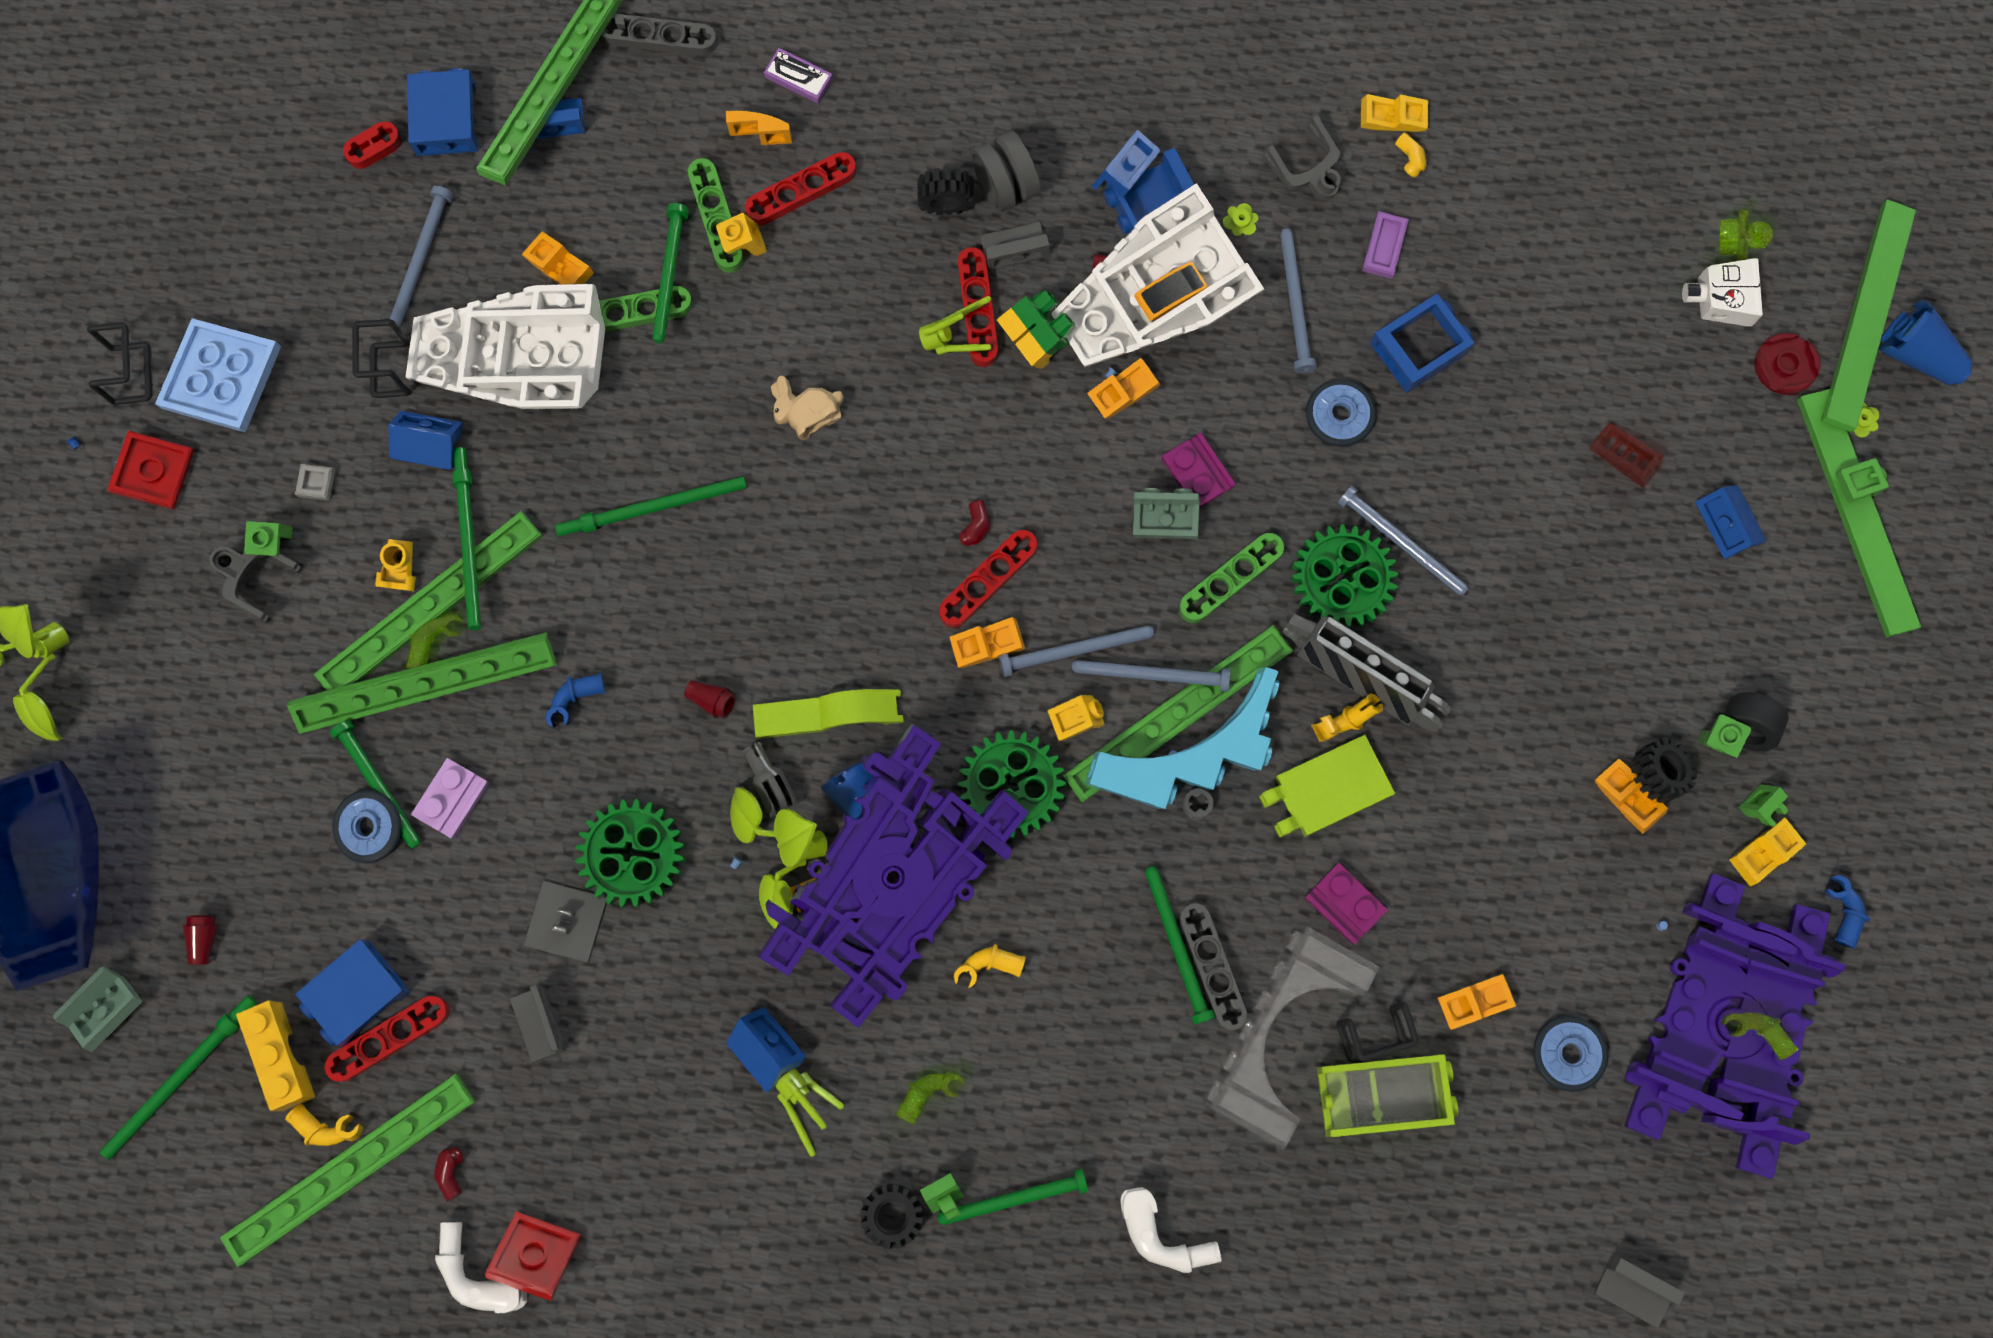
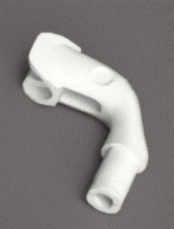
(1138, 1211)
(471, 1293)

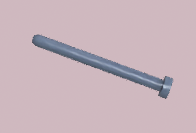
(441, 196)
(1304, 363)
(1404, 542)
(1073, 649)
(1154, 673)

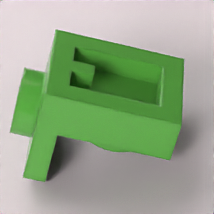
(1862, 480)
(265, 537)
(1726, 736)

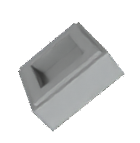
(315, 482)

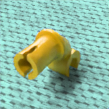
(1350, 719)
(990, 958)
(318, 1133)

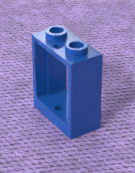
(1397, 360)

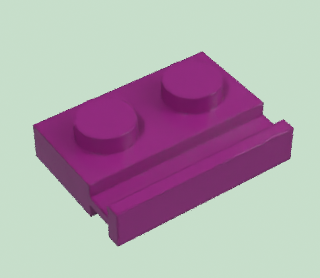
(1198, 469)
(1345, 904)

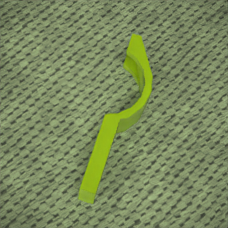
(826, 712)

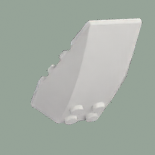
(1162, 241)
(515, 349)

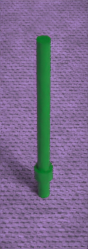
(463, 481)
(589, 522)
(225, 1026)

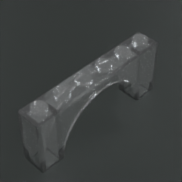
(1245, 1089)

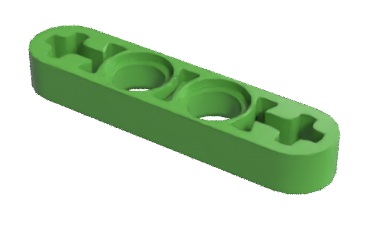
(714, 215)
(631, 303)
(1233, 580)

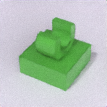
(1764, 802)
(942, 1196)

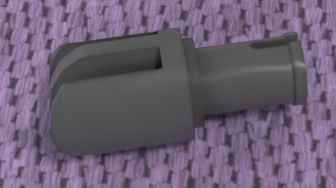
(766, 776)

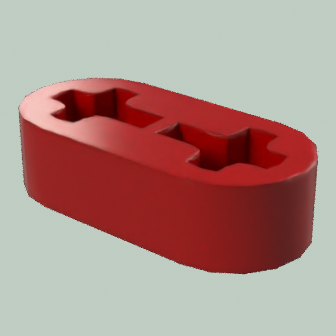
(372, 145)

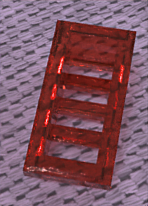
(1630, 470)

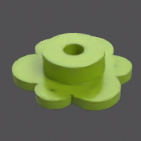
(1239, 226)
(1864, 427)

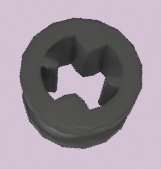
(1195, 793)

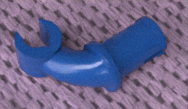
(570, 691)
(1854, 913)

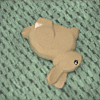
(808, 410)

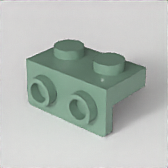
(1166, 514)
(98, 1007)

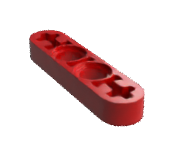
(803, 193)
(985, 310)
(985, 576)
(389, 1042)

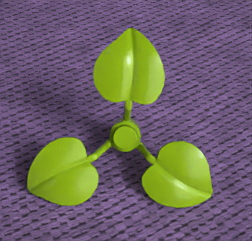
(17, 629)
(795, 840)

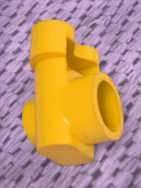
(396, 574)

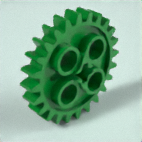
(1327, 553)
(995, 759)
(625, 882)

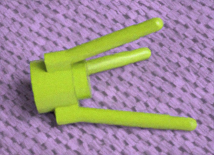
(938, 333)
(794, 1089)

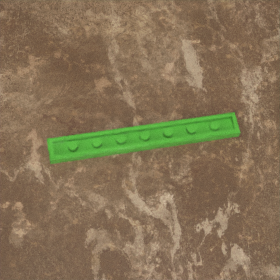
(546, 90)
(1868, 316)
(1861, 523)
(427, 604)
(422, 683)
(1185, 707)
(347, 1170)

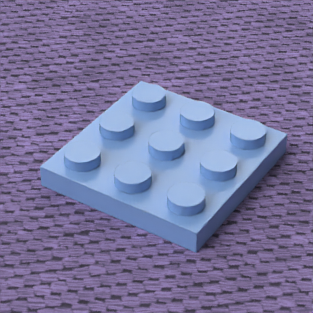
(218, 375)

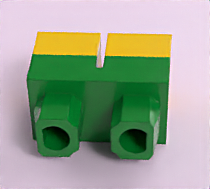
(1033, 329)

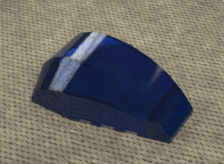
(44, 856)

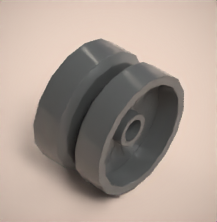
(1005, 171)

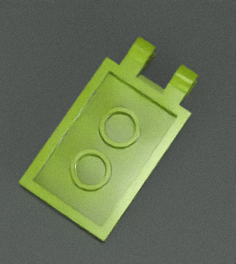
(1329, 788)

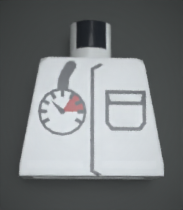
(1728, 292)

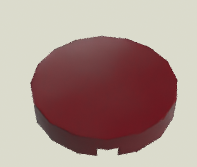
(1779, 370)

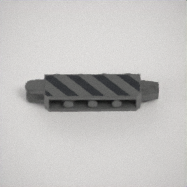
(1368, 670)

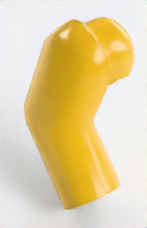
(1415, 154)

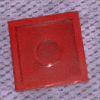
(150, 470)
(533, 1256)

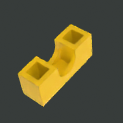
(280, 1075)

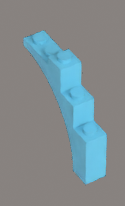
(1235, 742)

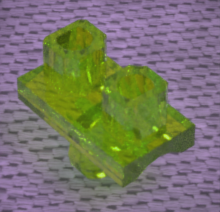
(1738, 236)

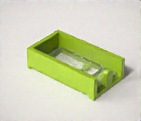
(1387, 1095)

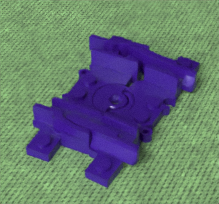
(856, 872)
(1776, 982)

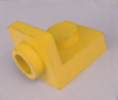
(741, 233)
(1076, 716)

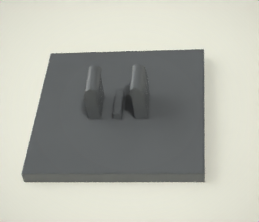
(565, 921)

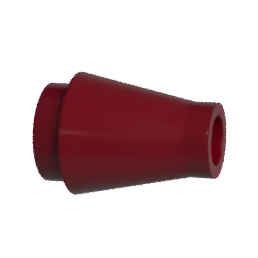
(711, 698)
(199, 938)

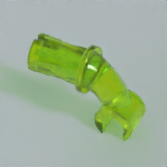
(424, 636)
(1765, 1026)
(921, 1090)

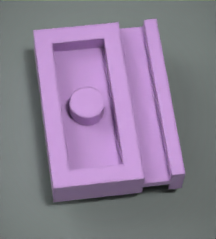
(450, 798)

